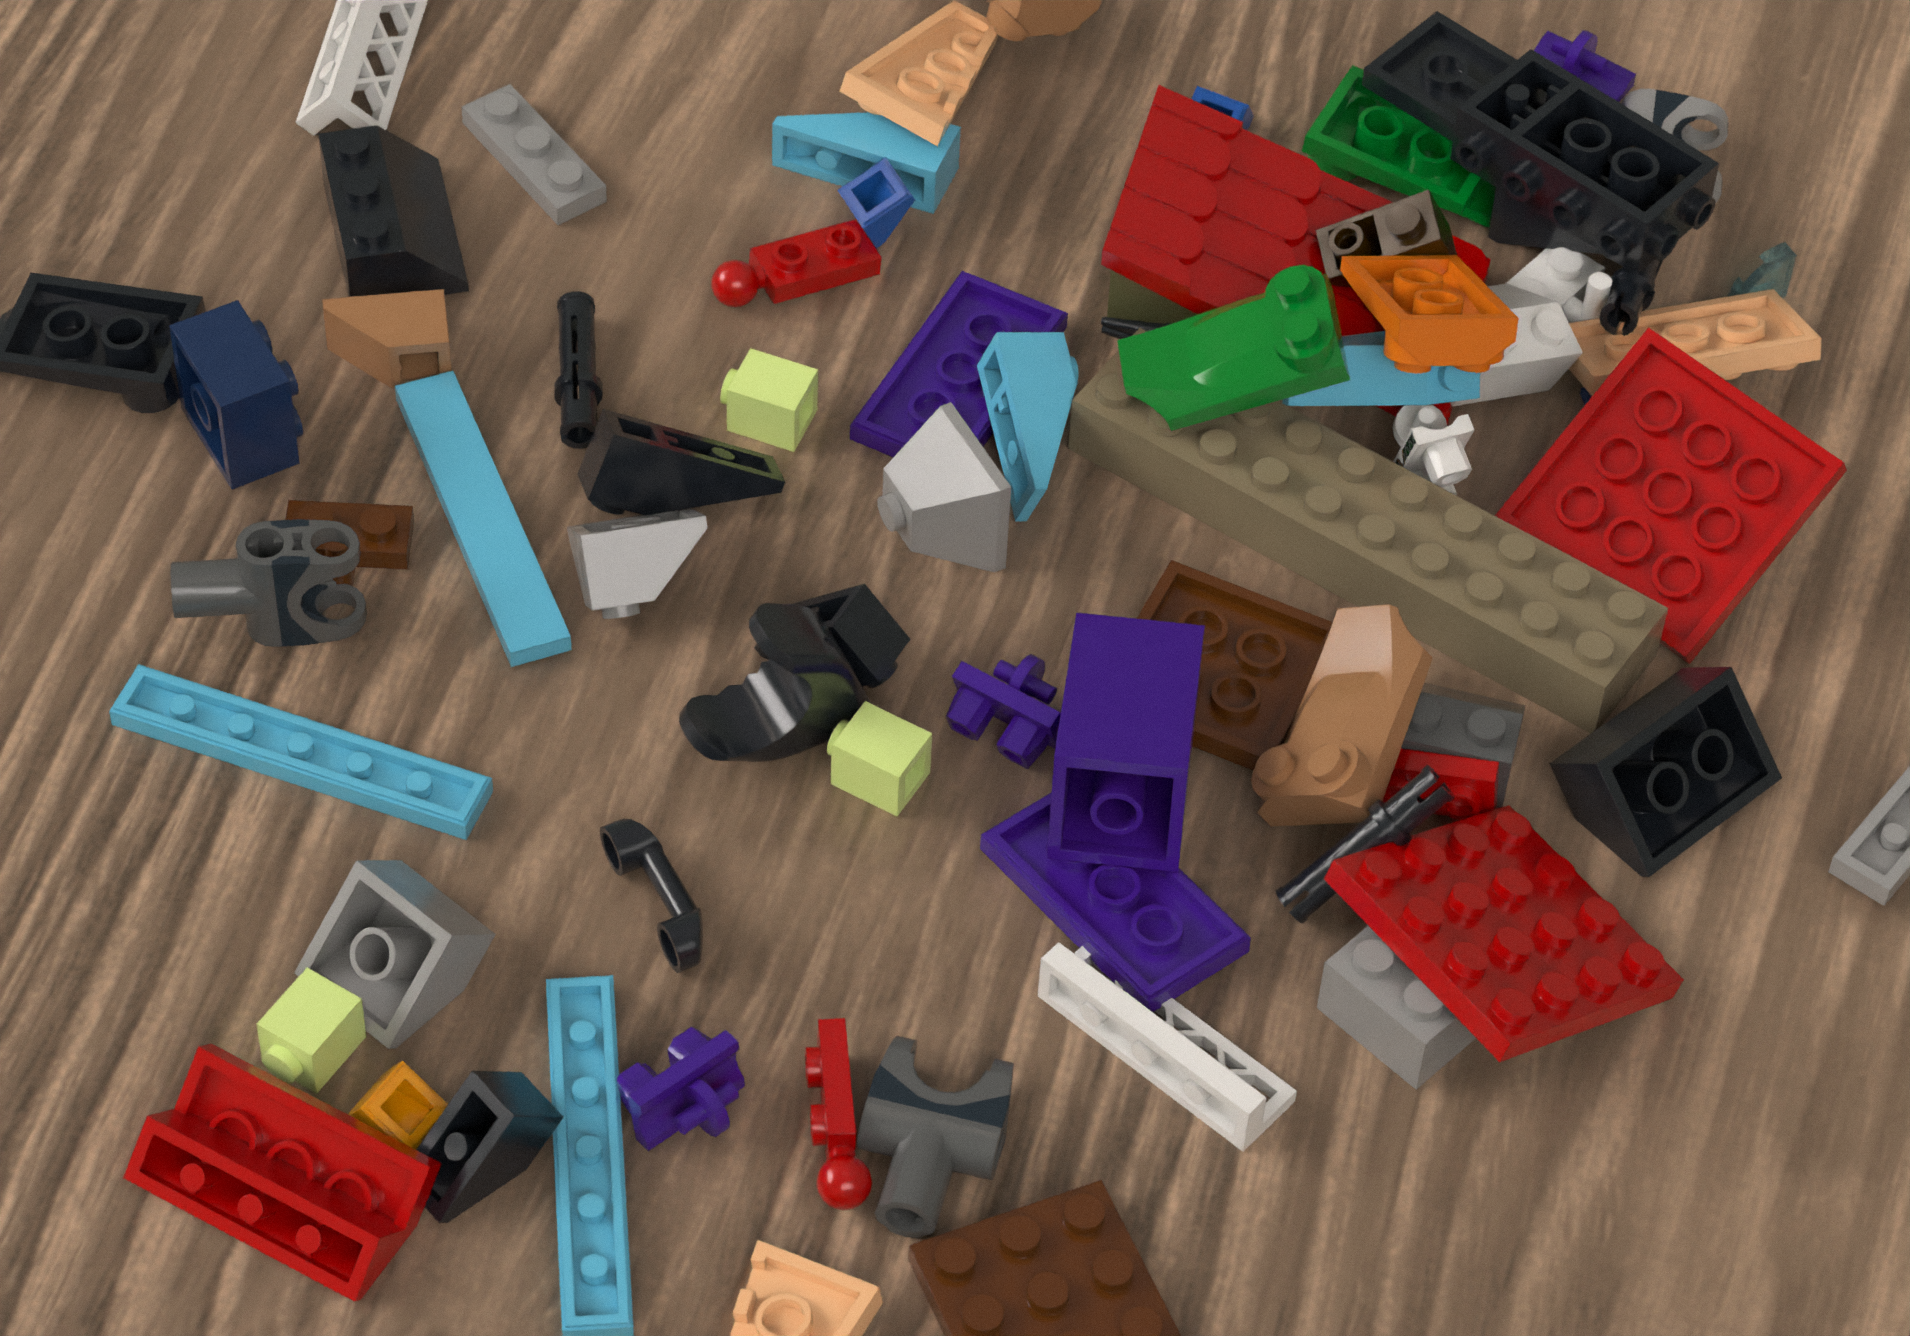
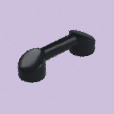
(633, 846)

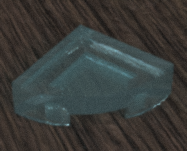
(1772, 274)

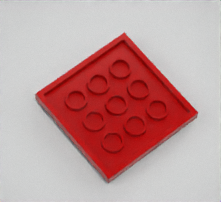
(1675, 488)
(1504, 931)

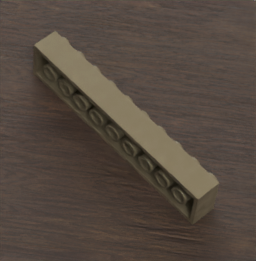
(1383, 539)

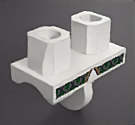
(1432, 446)

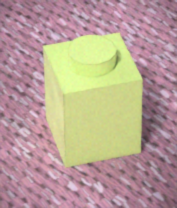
(770, 399)
(879, 757)
(311, 1031)

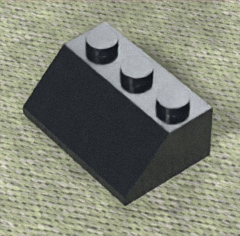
(389, 214)
(1668, 768)

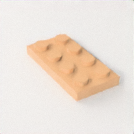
(1721, 333)

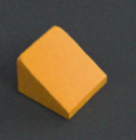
(400, 1106)

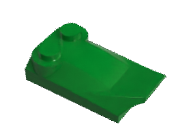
(1385, 145)
(1240, 352)

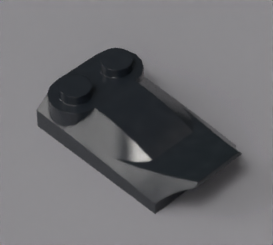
(97, 337)

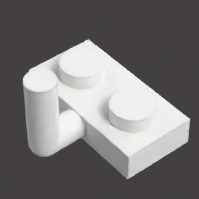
(1568, 279)

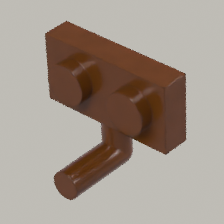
(381, 529)

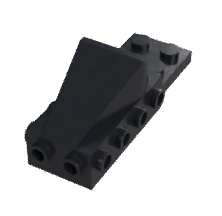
(1559, 151)

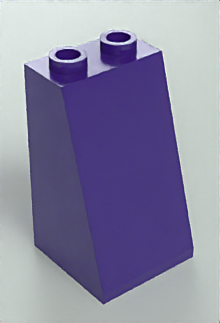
(1125, 742)

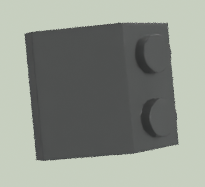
(1468, 727)

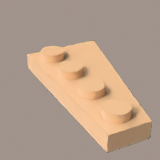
(924, 71)
(801, 1298)

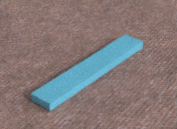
(483, 519)
(302, 751)
(589, 1158)

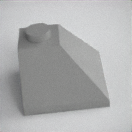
(948, 495)
(632, 557)

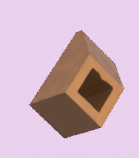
(391, 334)

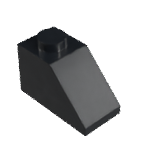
(862, 630)
(485, 1139)

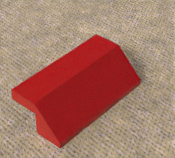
(283, 1172)

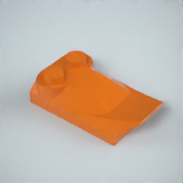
(1432, 311)

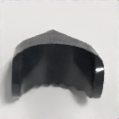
(789, 701)

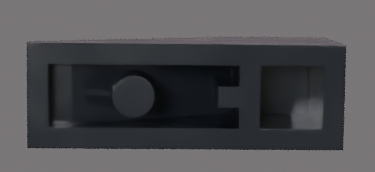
(665, 470)

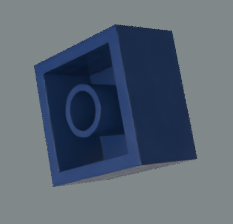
(237, 393)

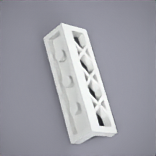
(345, 66)
(1167, 1055)

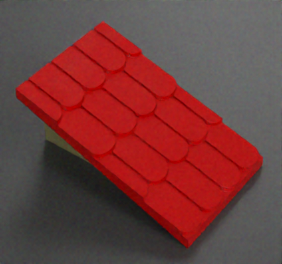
(1221, 214)

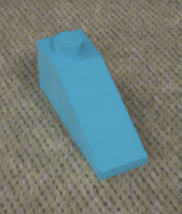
(848, 144)
(1378, 383)
(1028, 397)

